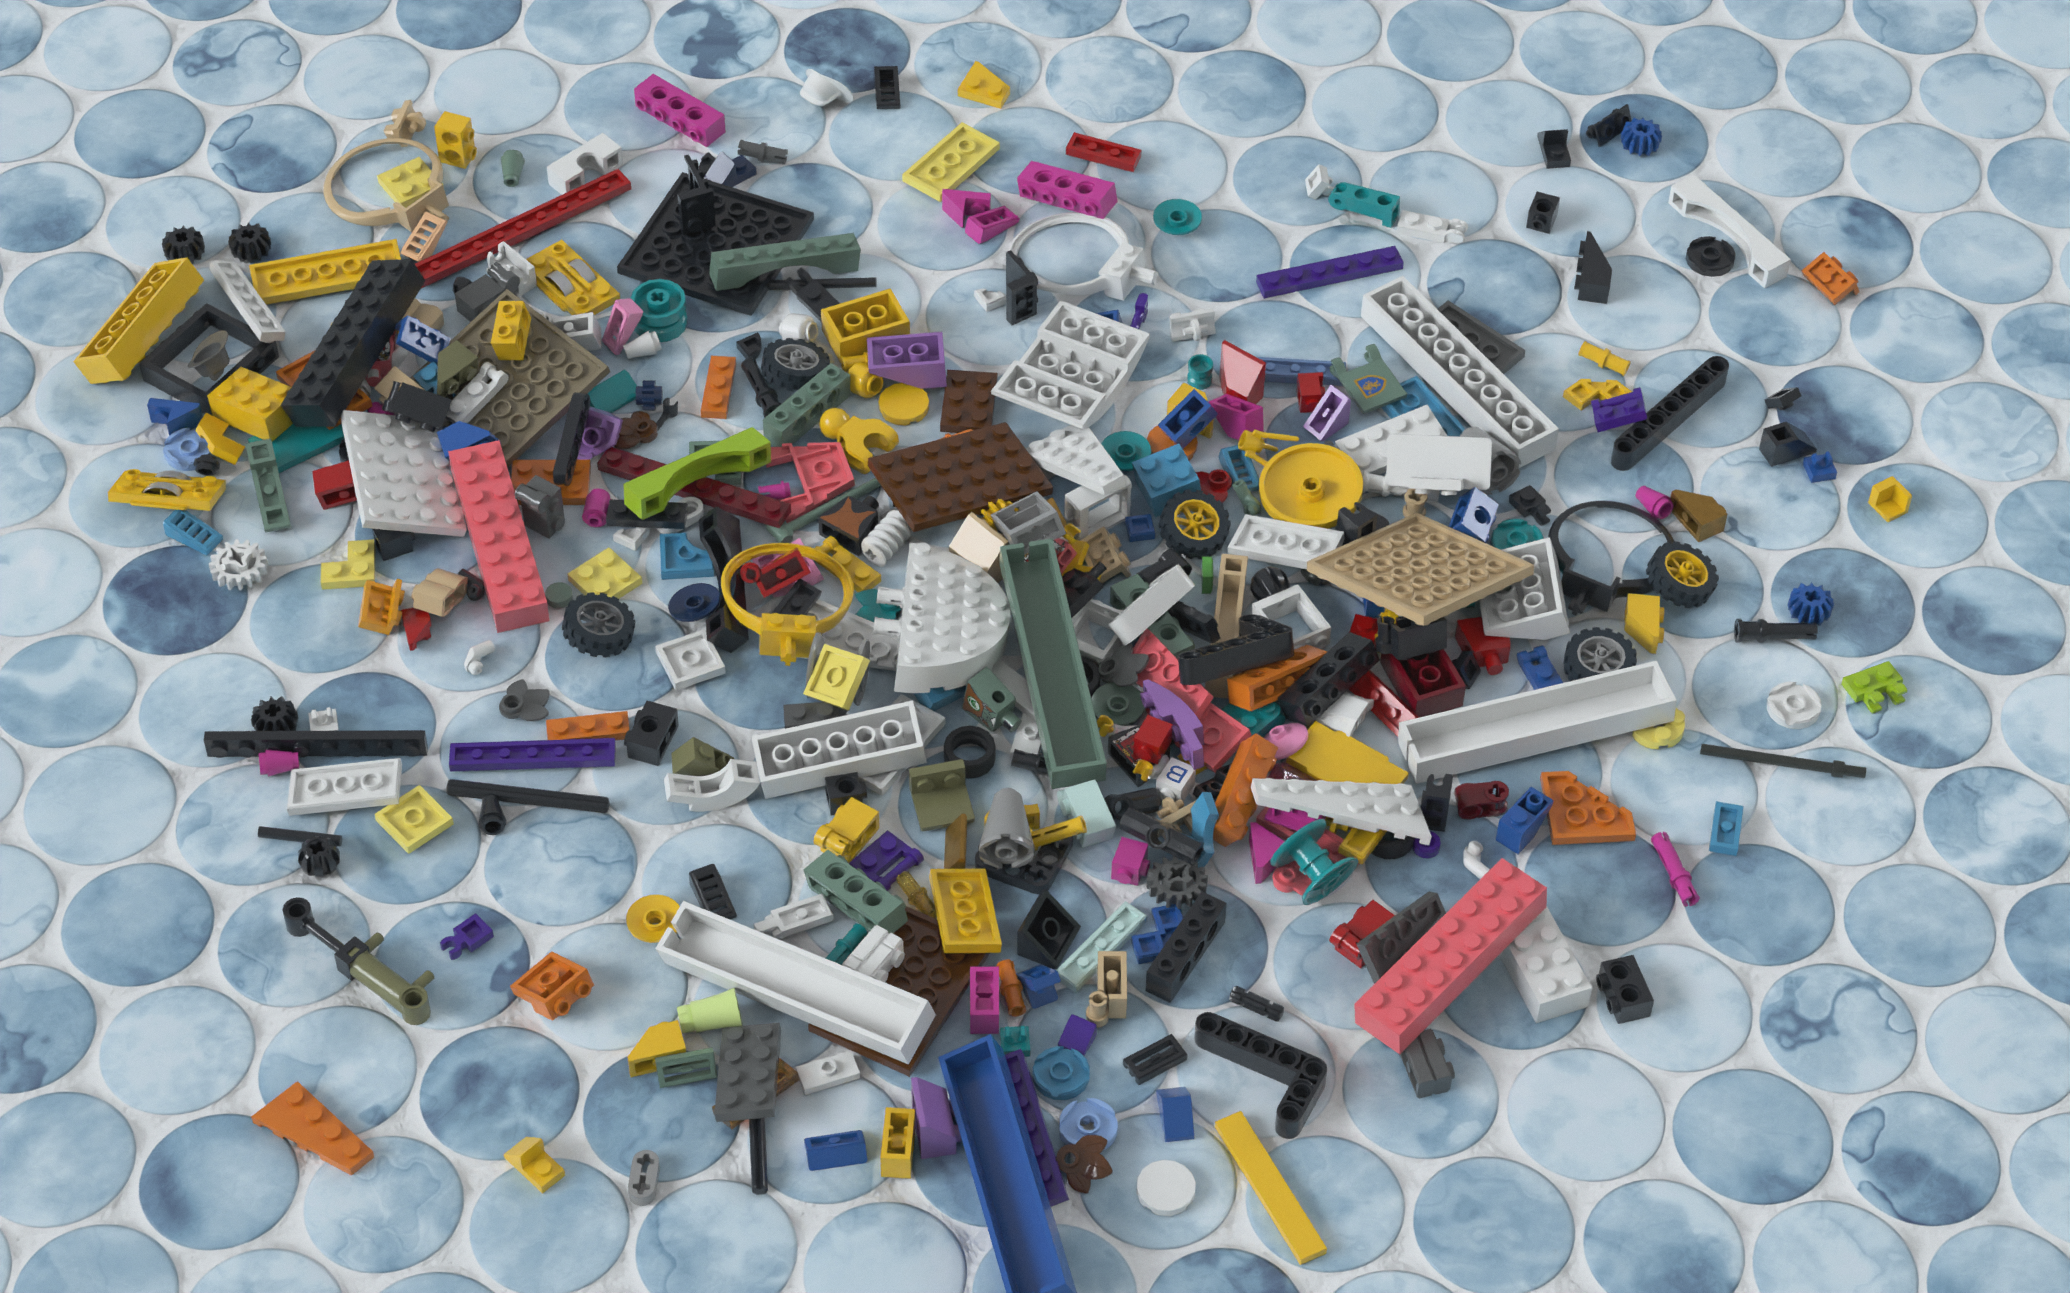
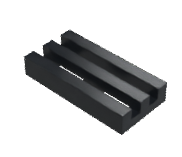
(1157, 1063)

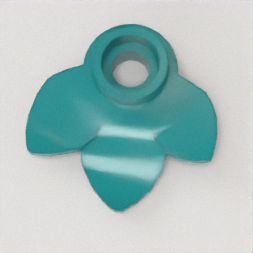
(872, 609)

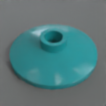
(1177, 216)
(1126, 448)

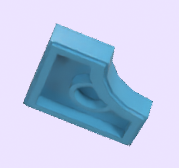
(682, 559)

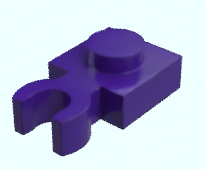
(469, 934)

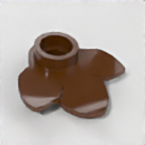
(635, 430)
(1088, 1162)

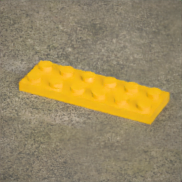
(318, 272)

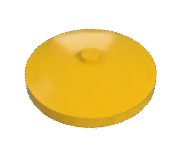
(1310, 485)

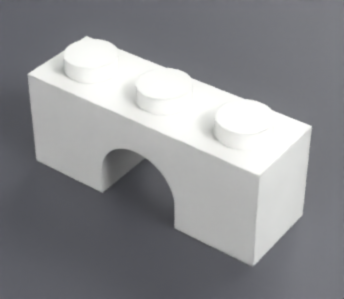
(596, 154)

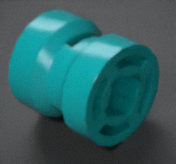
(1200, 371)

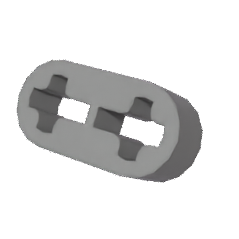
(638, 1177)

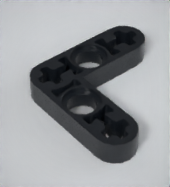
(1036, 869)

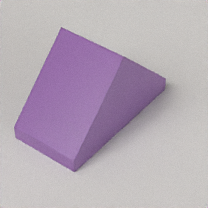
(1330, 414)

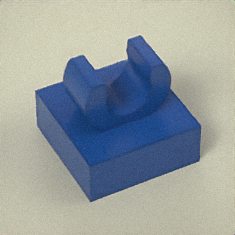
(1820, 467)

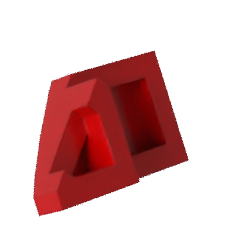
(416, 625)

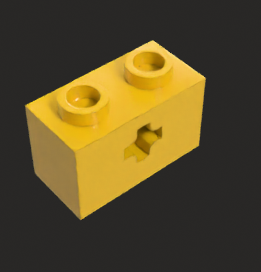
(898, 1142)

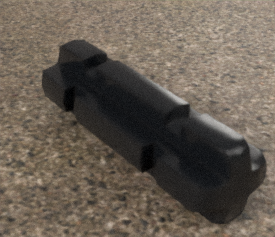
(1256, 1003)

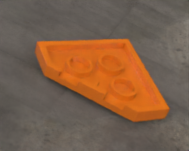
(1583, 812)

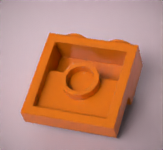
(553, 985)

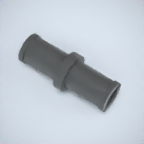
(762, 152)

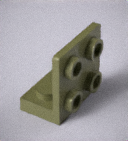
(940, 794)

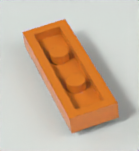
(718, 387)
(589, 727)

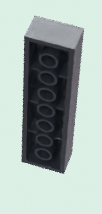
(353, 343)

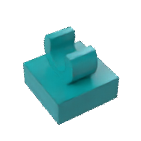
(1014, 1039)

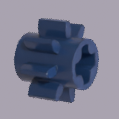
(649, 395)

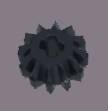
(249, 242)
(183, 244)
(274, 715)

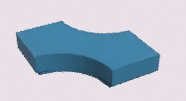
(1203, 822)

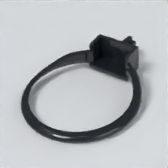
(1587, 590)

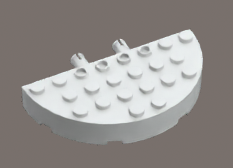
(949, 622)

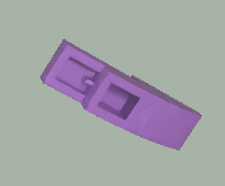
(1186, 725)

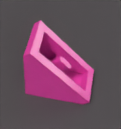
(1262, 847)

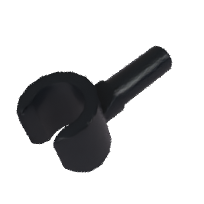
(669, 411)

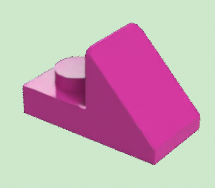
(962, 203)

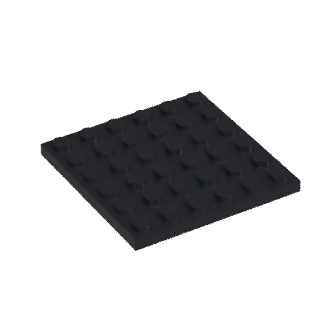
(685, 259)

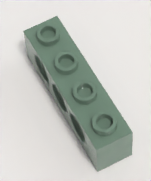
(806, 406)
(1164, 628)
(855, 893)

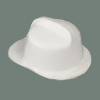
(822, 90)

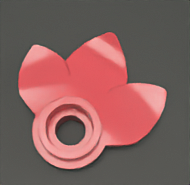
(1290, 878)

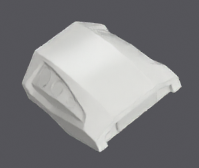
(1346, 713)

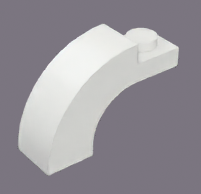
(716, 790)

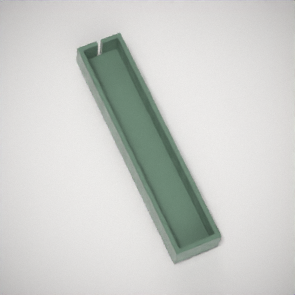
(1052, 664)

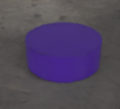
(1427, 851)

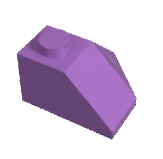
(599, 433)

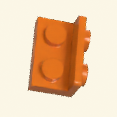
(1830, 278)

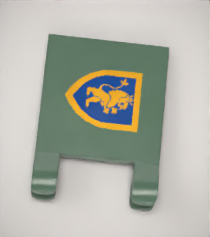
(1370, 384)

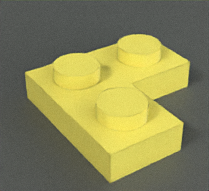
(353, 572)

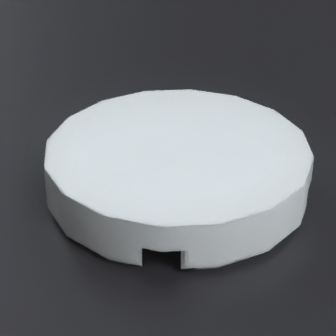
(1793, 705)
(1166, 1187)

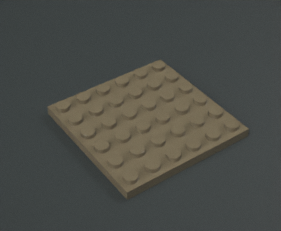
(537, 386)

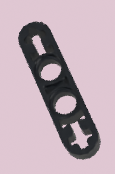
(571, 439)

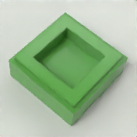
(1207, 575)

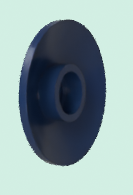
(694, 602)

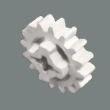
(238, 564)

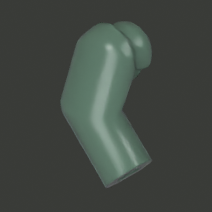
(1248, 500)

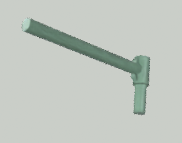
(785, 532)

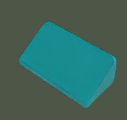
(613, 392)

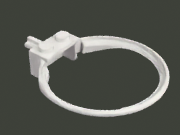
(1118, 274)

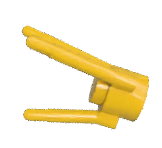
(1254, 443)

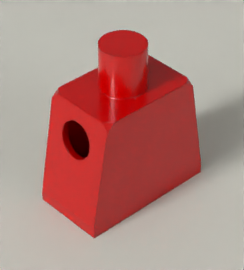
(1487, 650)

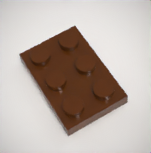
(968, 401)

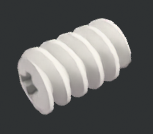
(886, 538)

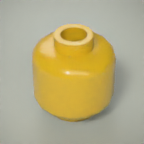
(864, 383)

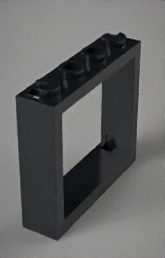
(152, 365)

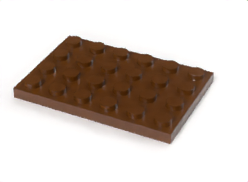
(958, 476)
(925, 973)

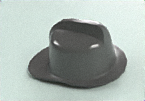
(211, 356)

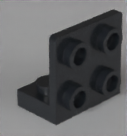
(1020, 290)

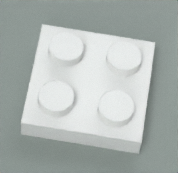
(690, 659)

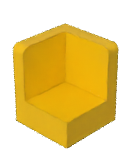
(1890, 499)

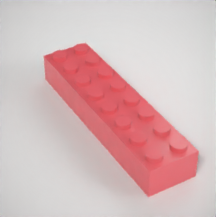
(498, 536)
(1450, 956)

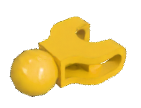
(857, 436)

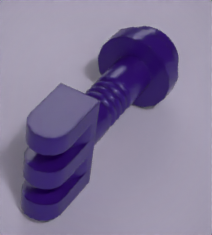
(1141, 311)

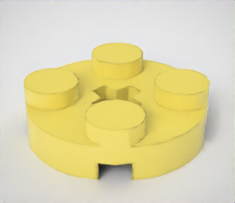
(1662, 736)

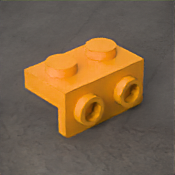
(380, 606)

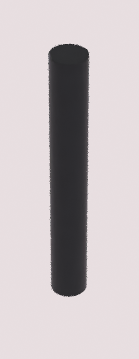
(294, 835)

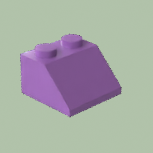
(933, 1119)

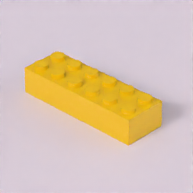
(139, 321)

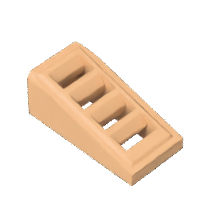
(418, 233)

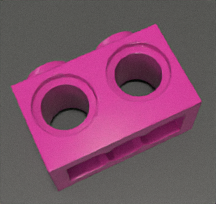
(984, 1000)

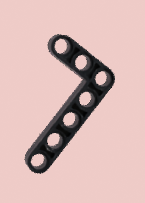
(1259, 644)
(1268, 1064)

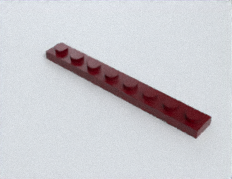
(709, 491)

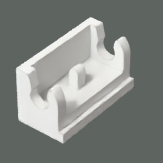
(517, 264)

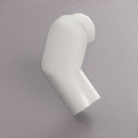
(472, 662)

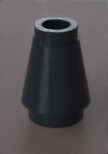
(491, 816)

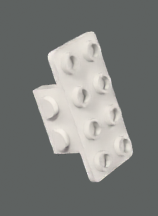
(1438, 463)

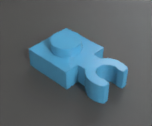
(428, 378)

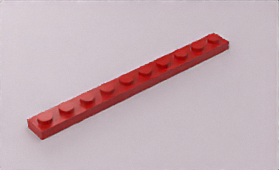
(523, 226)

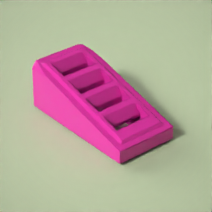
(989, 224)

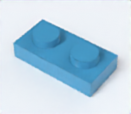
(1726, 828)

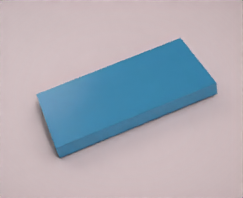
(1420, 395)

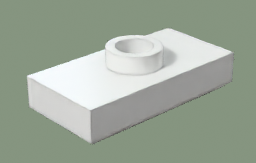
(1027, 737)
(828, 1072)

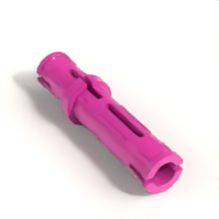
(1679, 877)

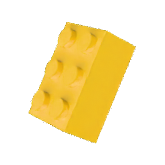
(854, 321)
(251, 404)

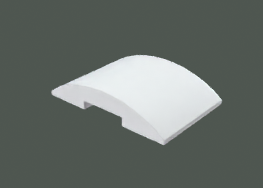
(1074, 366)

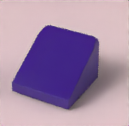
(1078, 1034)

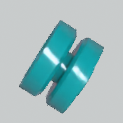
(662, 308)

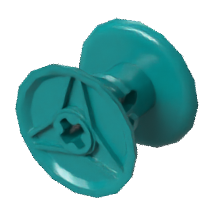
(1314, 861)

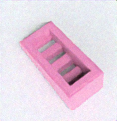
(624, 316)

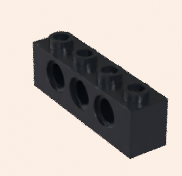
(1328, 679)
(1185, 947)

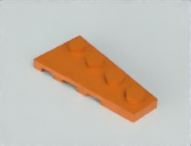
(314, 1128)

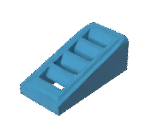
(1233, 453)
(180, 520)

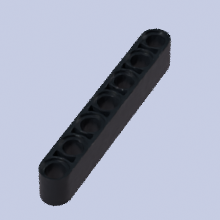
(1669, 413)

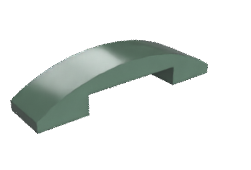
(268, 485)

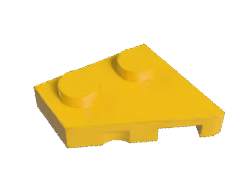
(984, 87)

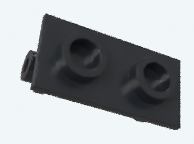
(1610, 125)

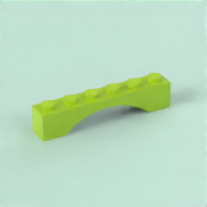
(737, 453)

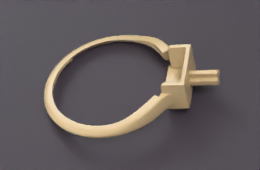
(409, 217)

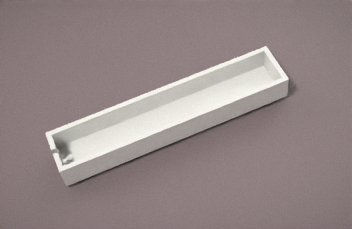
(1536, 721)
(796, 982)

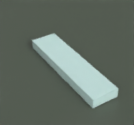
(1107, 937)

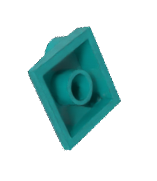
(1259, 720)

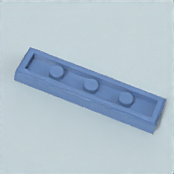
(1287, 370)

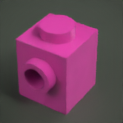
(1130, 861)

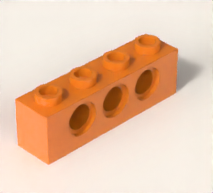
(1266, 683)

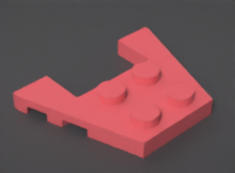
(821, 471)

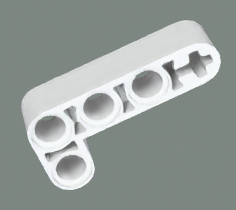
(1152, 604)

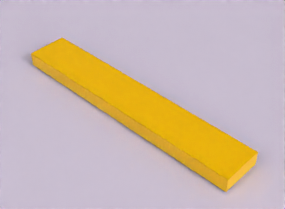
(1270, 1188)

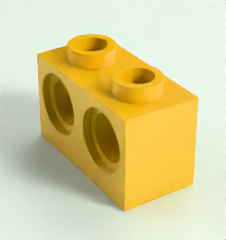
(455, 139)
(511, 330)

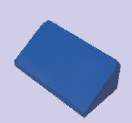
(835, 1150)

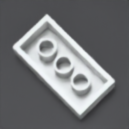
(1546, 970)

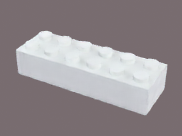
(857, 742)

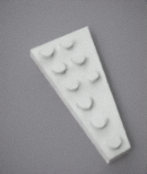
(1079, 458)
(852, 631)
(1350, 804)

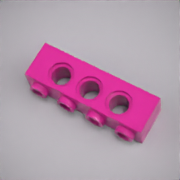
(679, 110)
(1067, 189)

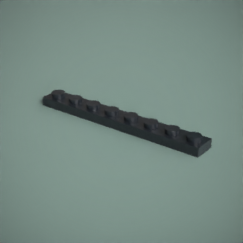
(317, 743)

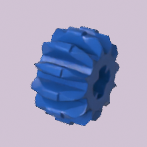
(1641, 136)
(1810, 604)

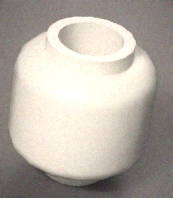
(798, 327)

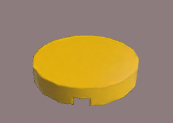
(903, 404)

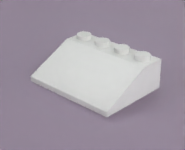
(1532, 606)

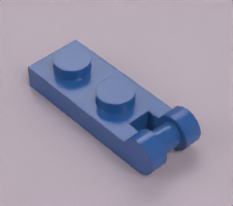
(1540, 675)

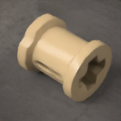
(1414, 503)

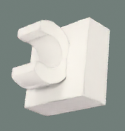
(1318, 182)
(323, 720)

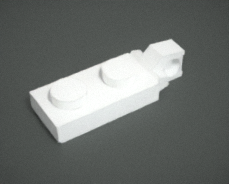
(796, 917)

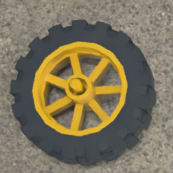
(1181, 539)
(1678, 581)

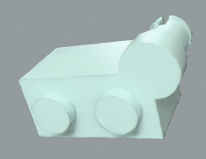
(1088, 802)

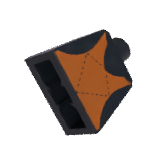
(850, 522)

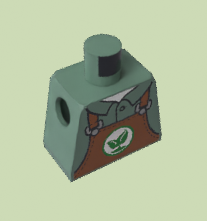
(990, 702)

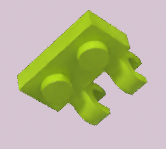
(1873, 681)

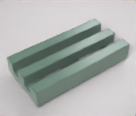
(685, 1063)

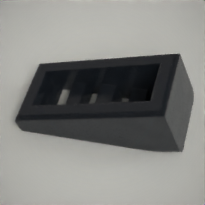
(886, 73)
(707, 878)

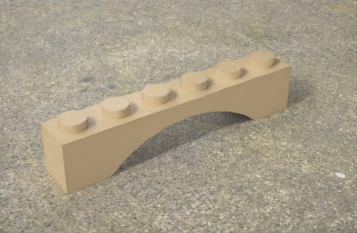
(1228, 609)

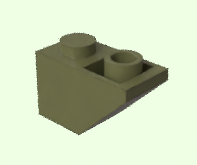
(454, 368)
(698, 759)

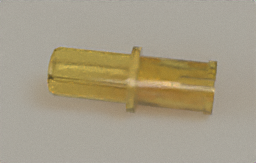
(916, 895)

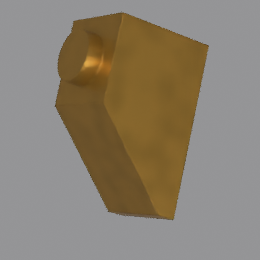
(1698, 514)

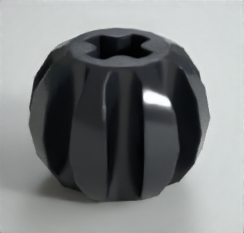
(1268, 582)
(319, 856)

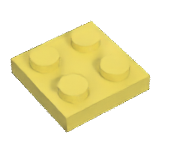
(406, 182)
(605, 574)
(836, 677)
(414, 819)

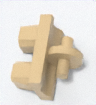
(405, 122)
(1175, 815)

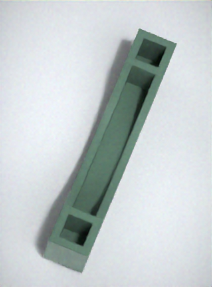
(738, 266)

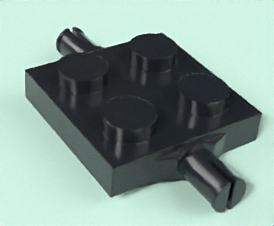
(1082, 586)

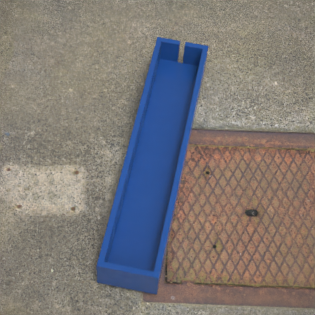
(1005, 1169)

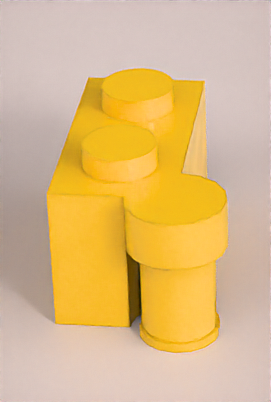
(848, 830)

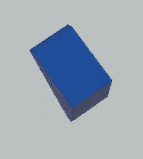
(1176, 1113)

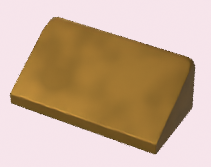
(956, 844)

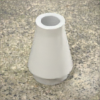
(644, 345)

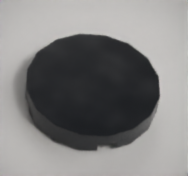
(1710, 256)

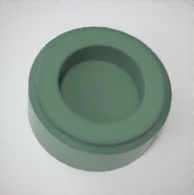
(558, 595)

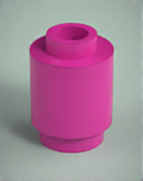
(596, 508)

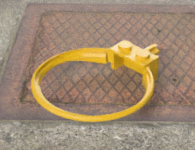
(783, 633)

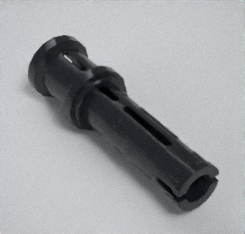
(765, 396)
(1761, 630)

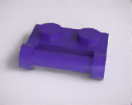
(1619, 410)
(882, 855)

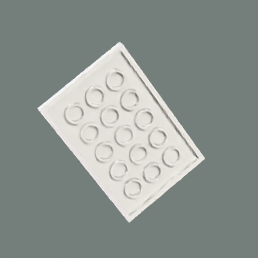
(401, 476)

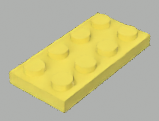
(951, 161)

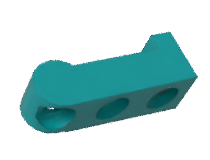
(1366, 202)

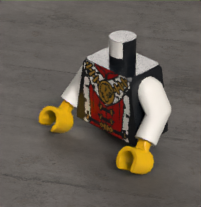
(1121, 751)

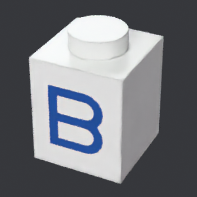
(1176, 780)

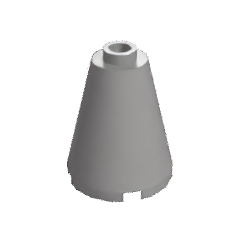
(1503, 463)
(1006, 832)

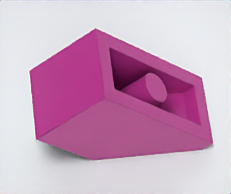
(1237, 415)

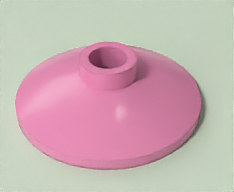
(1288, 738)

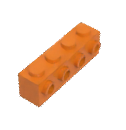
(1236, 801)

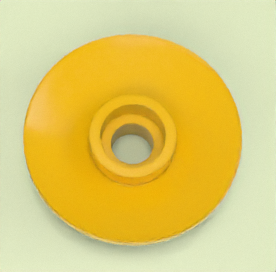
(651, 910)

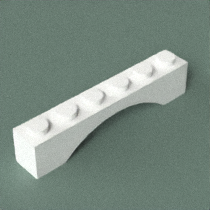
(1697, 201)

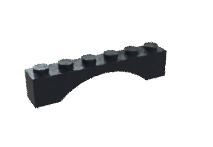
(722, 540)

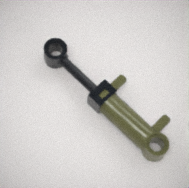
(357, 962)

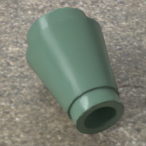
(512, 166)

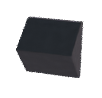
(1046, 932)

